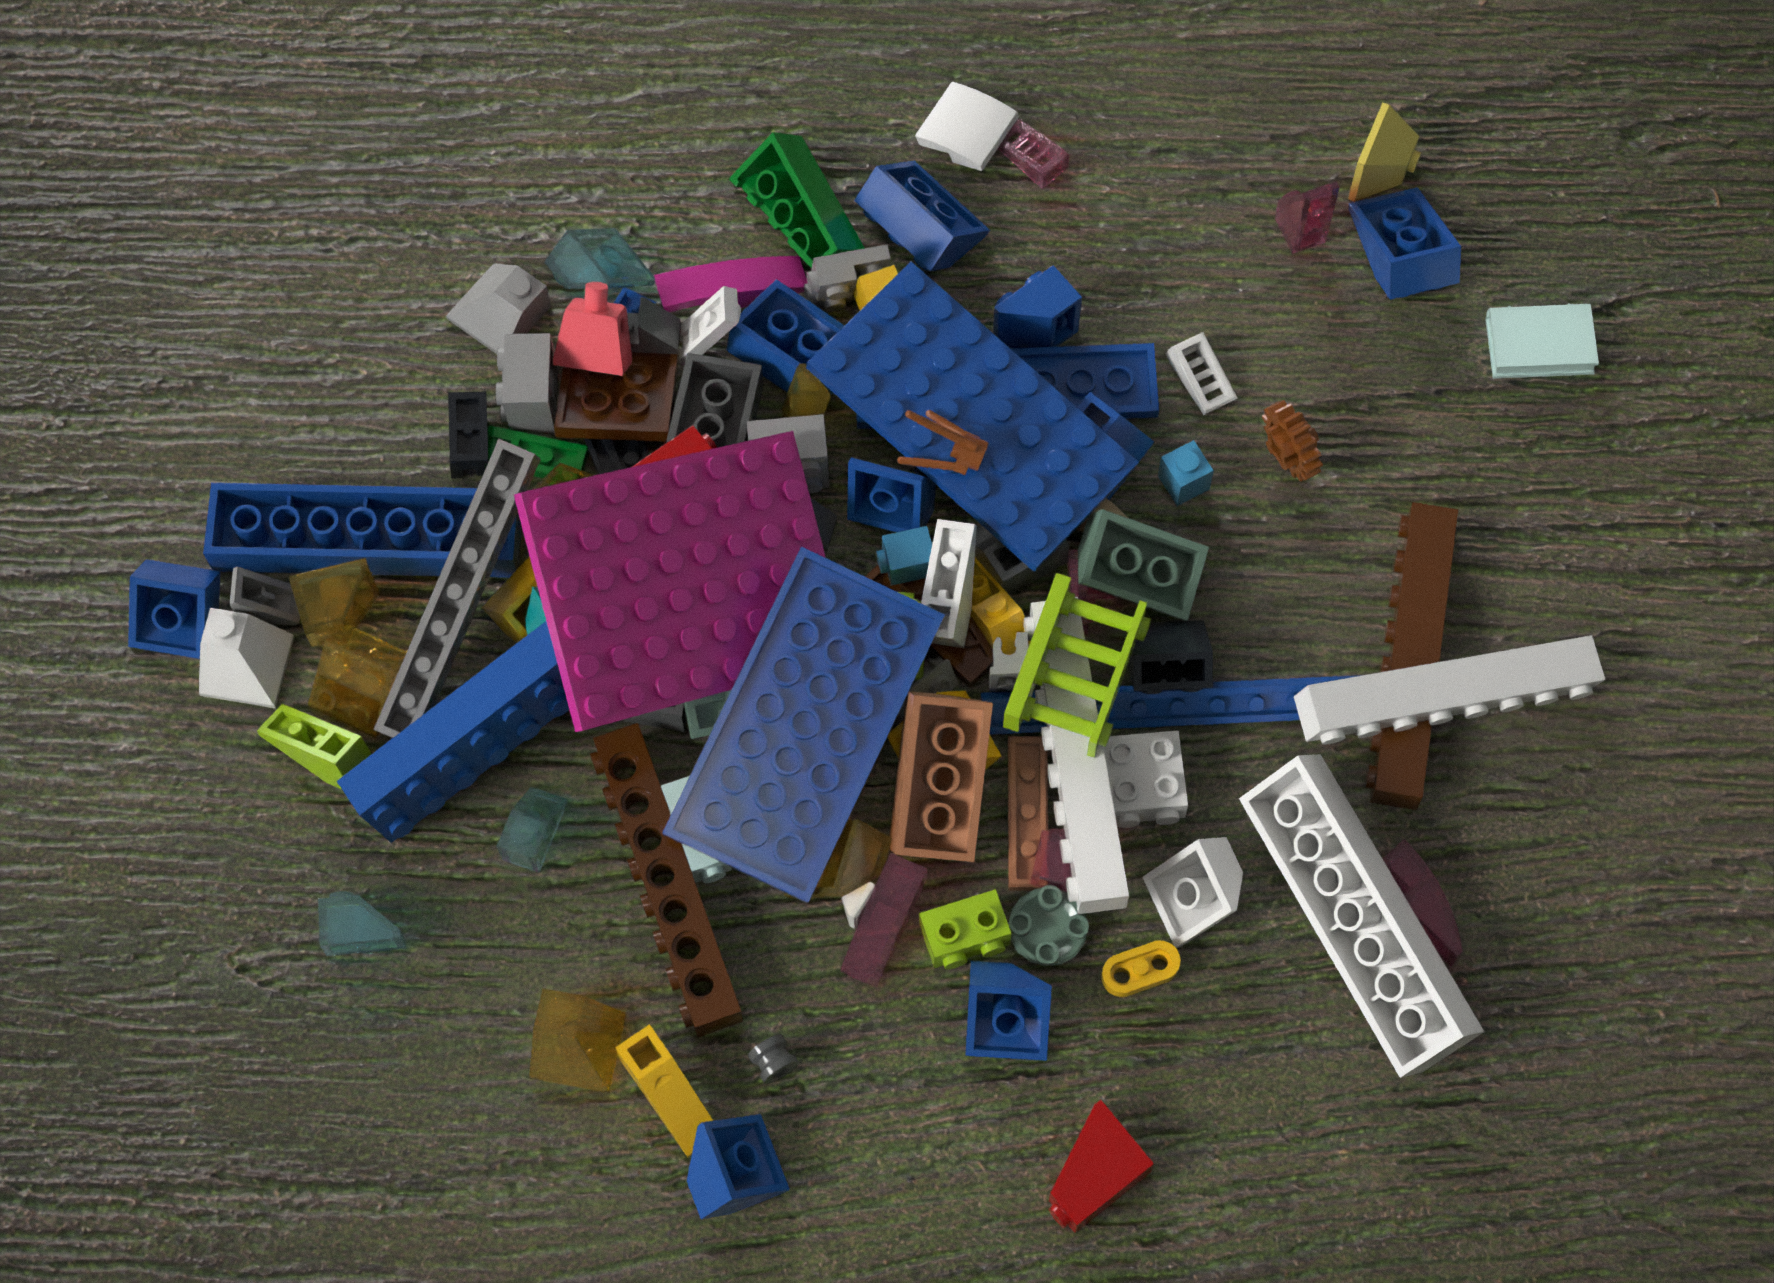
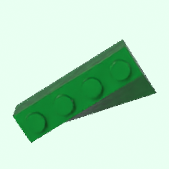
(796, 197)

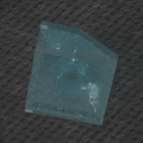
(597, 257)

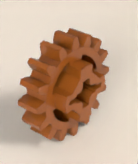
(1292, 440)

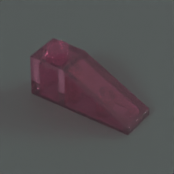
(1306, 216)

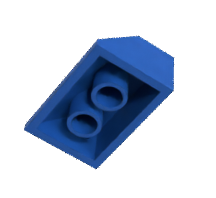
(920, 214)
(781, 333)

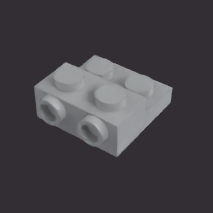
(835, 276)

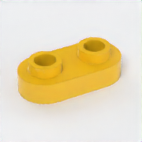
(1139, 968)

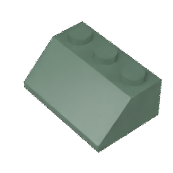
(1140, 563)

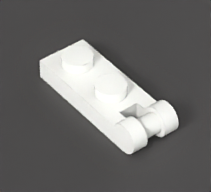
(710, 322)

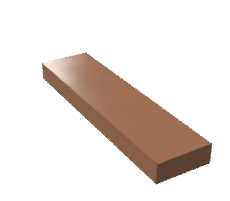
(1025, 807)

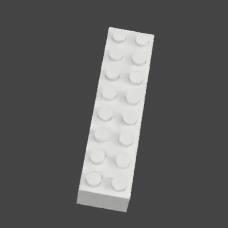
(1361, 915)

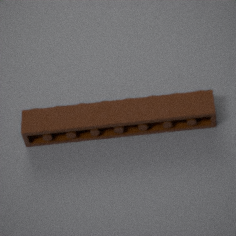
(1414, 641)

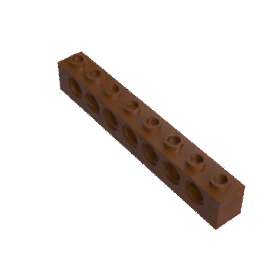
(720, 1007)

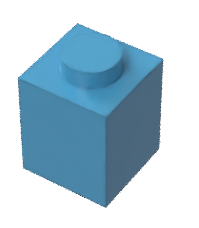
(1185, 473)
(905, 555)

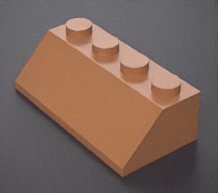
(940, 776)

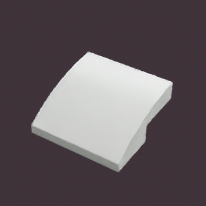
(967, 126)

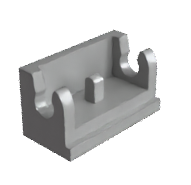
(1007, 667)

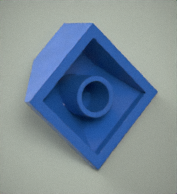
(1007, 1012)
(733, 1166)

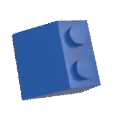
(888, 497)
(171, 607)

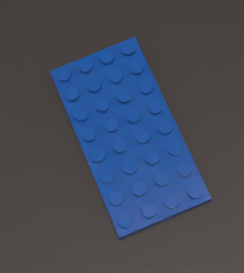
(927, 352)
(803, 725)

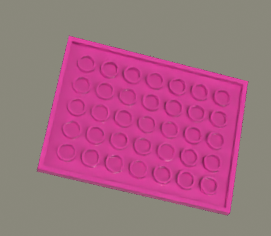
(665, 572)

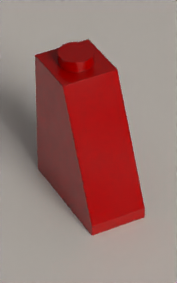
(1098, 1170)

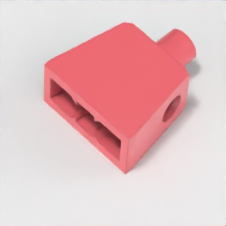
(594, 334)

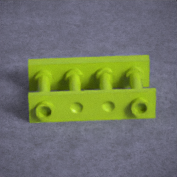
(1049, 636)

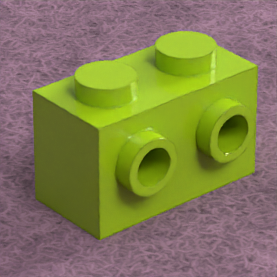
(965, 930)

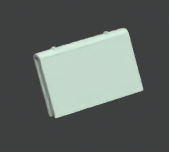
(1541, 341)

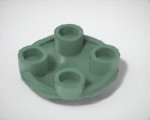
(1047, 926)

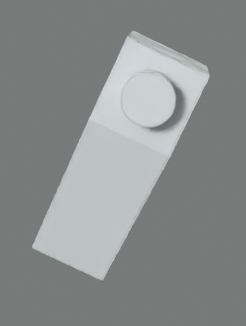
(950, 580)

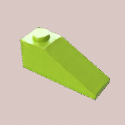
(314, 743)

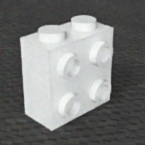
(1146, 778)

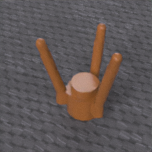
(967, 447)

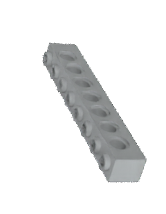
(458, 588)

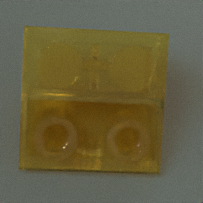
(355, 678)

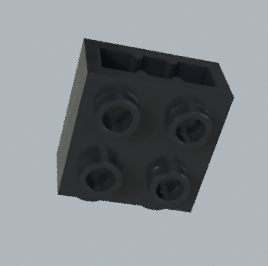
(1172, 658)

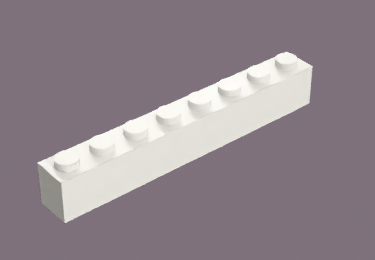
(1448, 689)
(1082, 785)

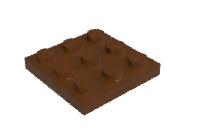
(619, 406)

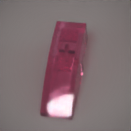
(1426, 900)
(884, 920)

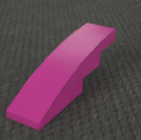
(749, 276)

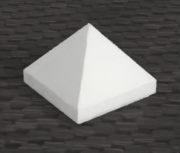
(856, 902)

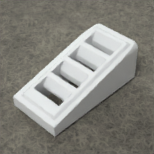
(1213, 368)

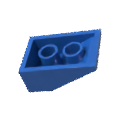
(1406, 243)

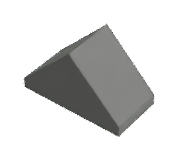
(263, 597)

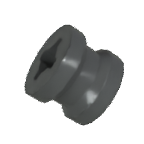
(773, 1059)

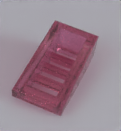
(1040, 174)

